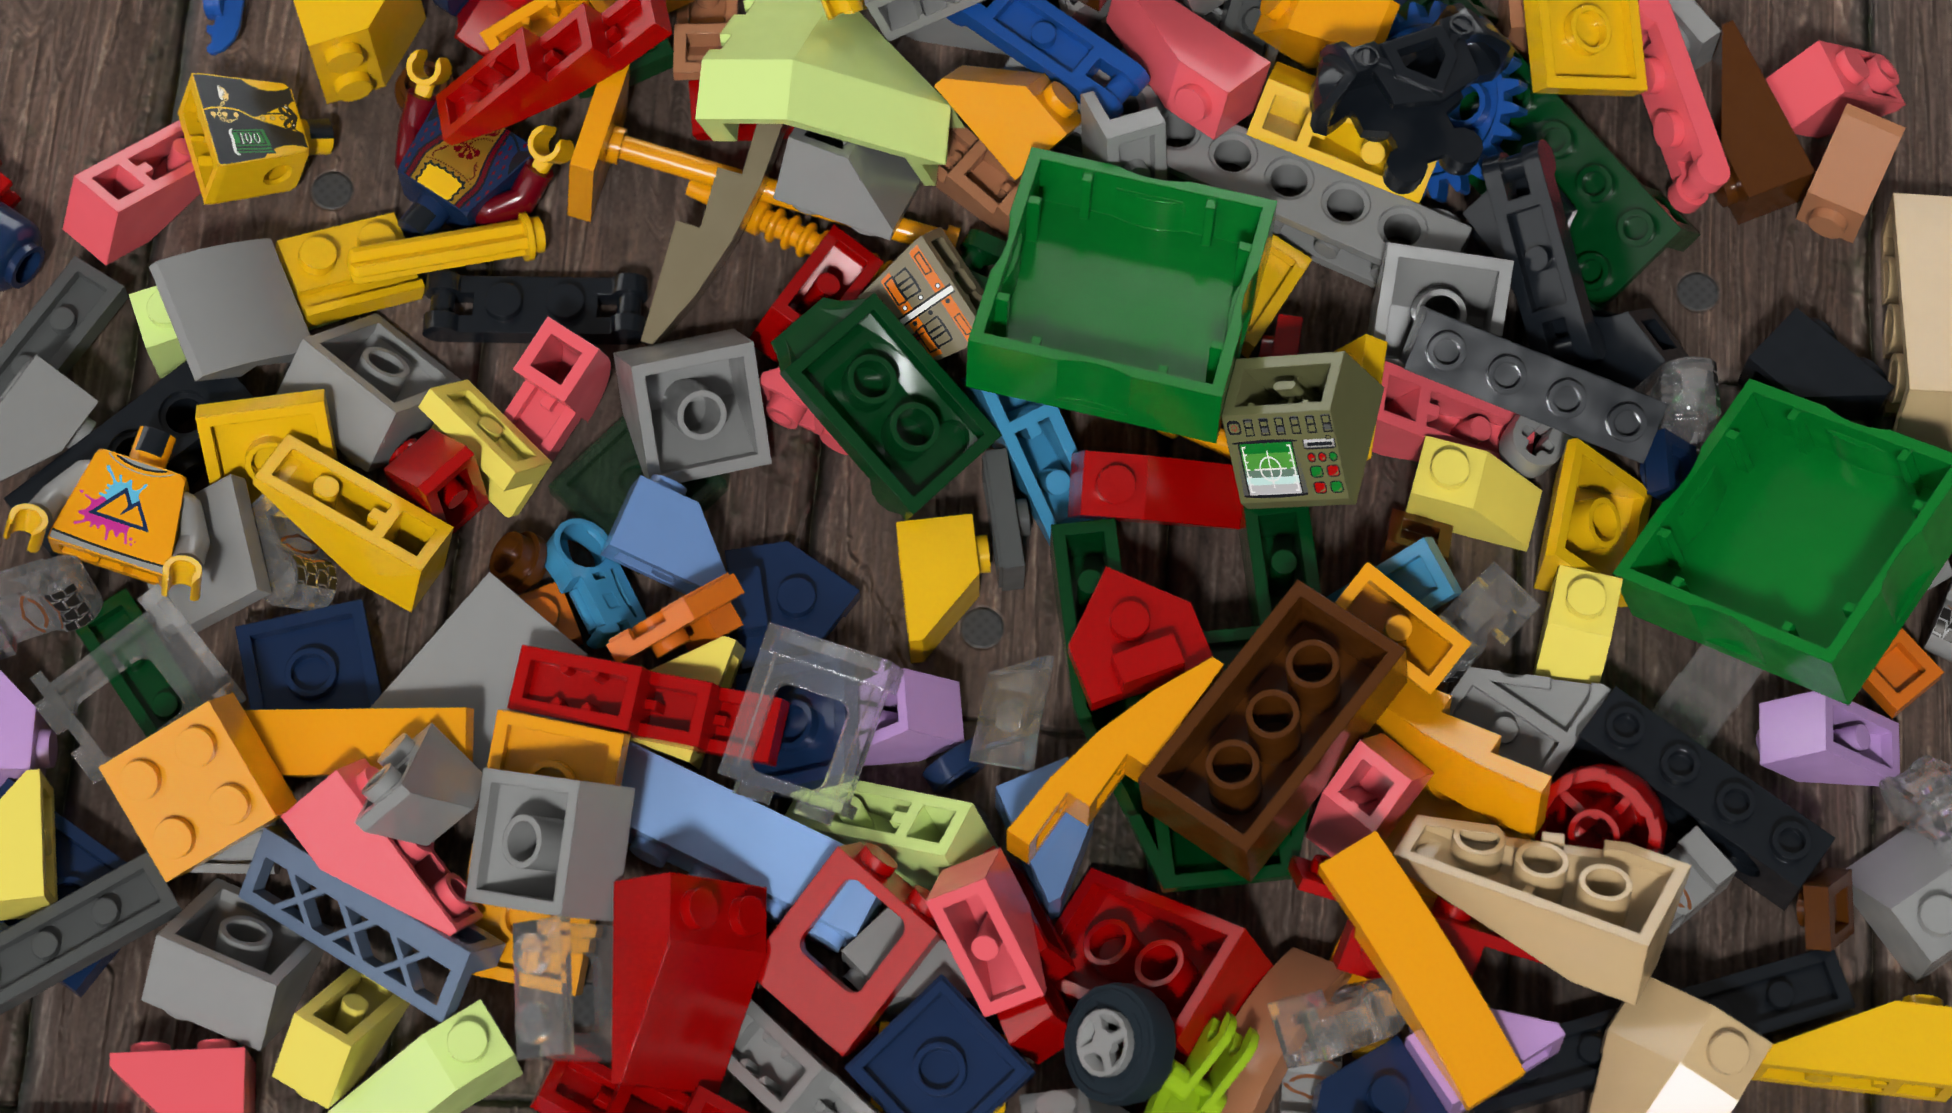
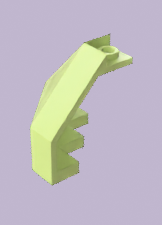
(822, 77)

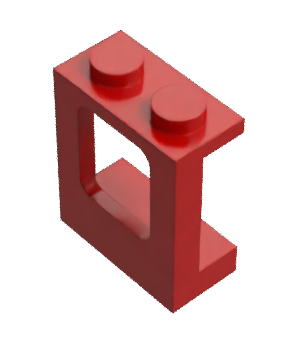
(810, 990)

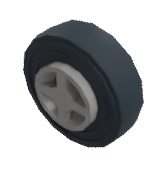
(1113, 1019)

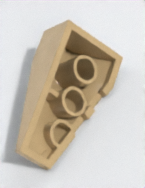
(1674, 1056)

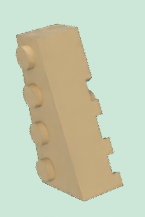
(1918, 315)

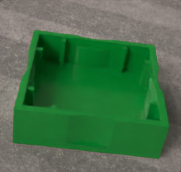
(1121, 295)
(1795, 541)

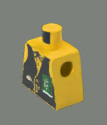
(247, 137)

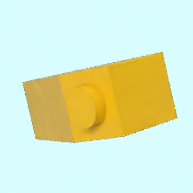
(1284, 122)
(357, 522)
(1883, 1051)

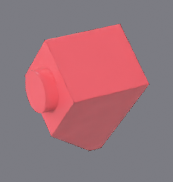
(989, 931)

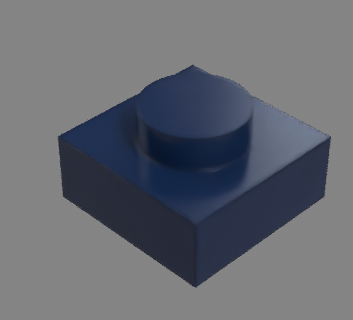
(1667, 464)

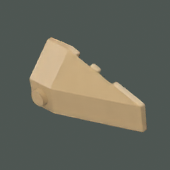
(1571, 907)

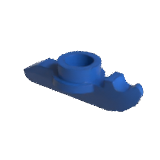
(227, 23)

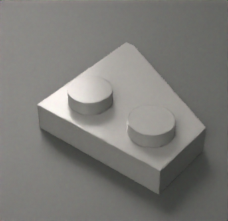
(1530, 712)

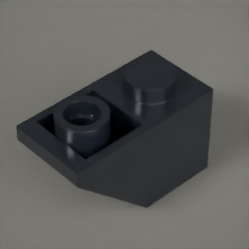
(1812, 364)

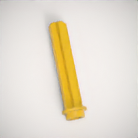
(447, 250)

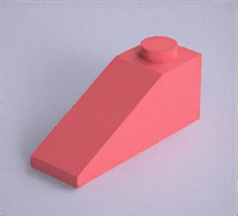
(1190, 63)
(131, 195)
(1422, 407)

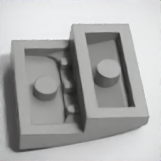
(230, 308)

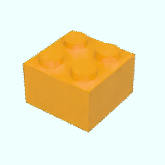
(198, 786)

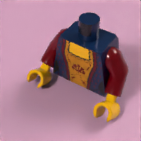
(471, 181)

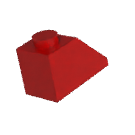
(835, 270)
(438, 477)

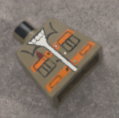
(931, 294)

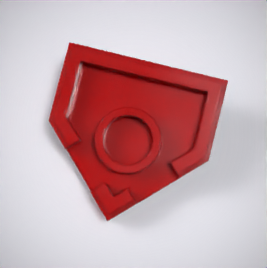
(1133, 640)

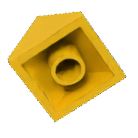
(1591, 515)

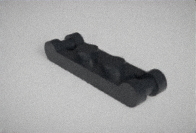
(1543, 253)
(516, 307)

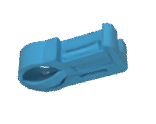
(598, 592)

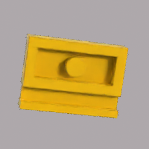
(320, 276)

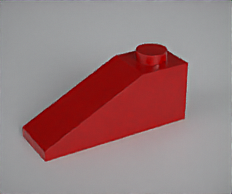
(1153, 490)

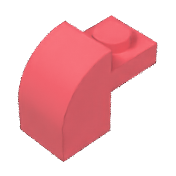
(560, 387)

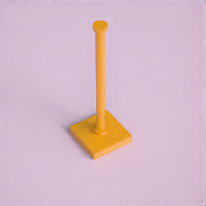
(606, 142)

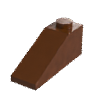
(1758, 141)

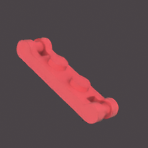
(1679, 111)

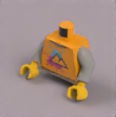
(123, 515)

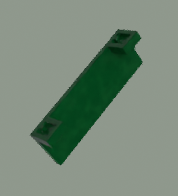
(1617, 219)

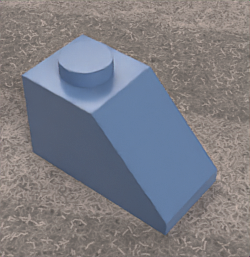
(664, 536)
(1061, 855)

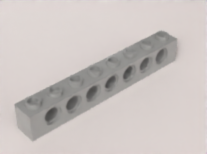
(1304, 219)

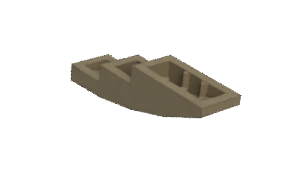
(700, 252)

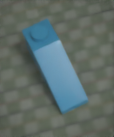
(1037, 453)

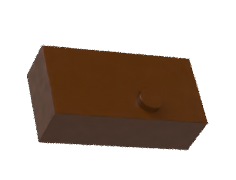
(1273, 730)

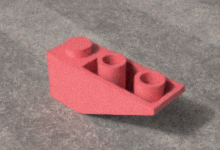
(386, 868)

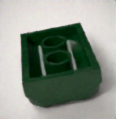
(882, 399)

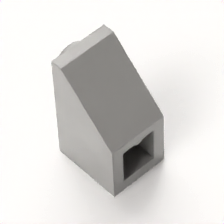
(420, 789)

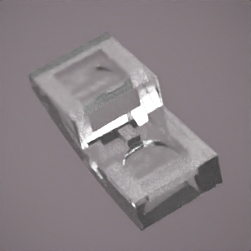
(1706, 694)

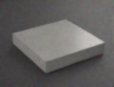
(234, 563)

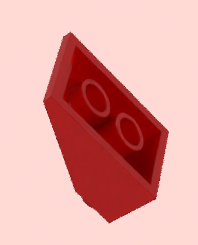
(1151, 941)
(682, 977)

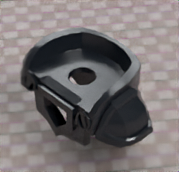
(1408, 90)

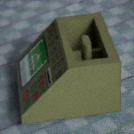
(1300, 428)

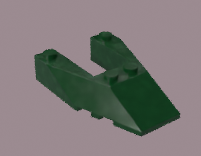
(1275, 554)

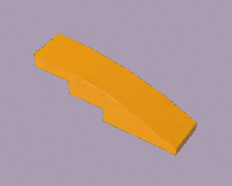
(1116, 750)
(1465, 760)
(1421, 970)

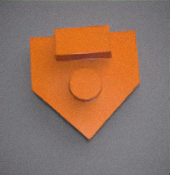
(688, 621)

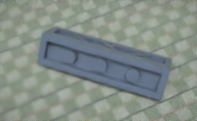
(461, 953)

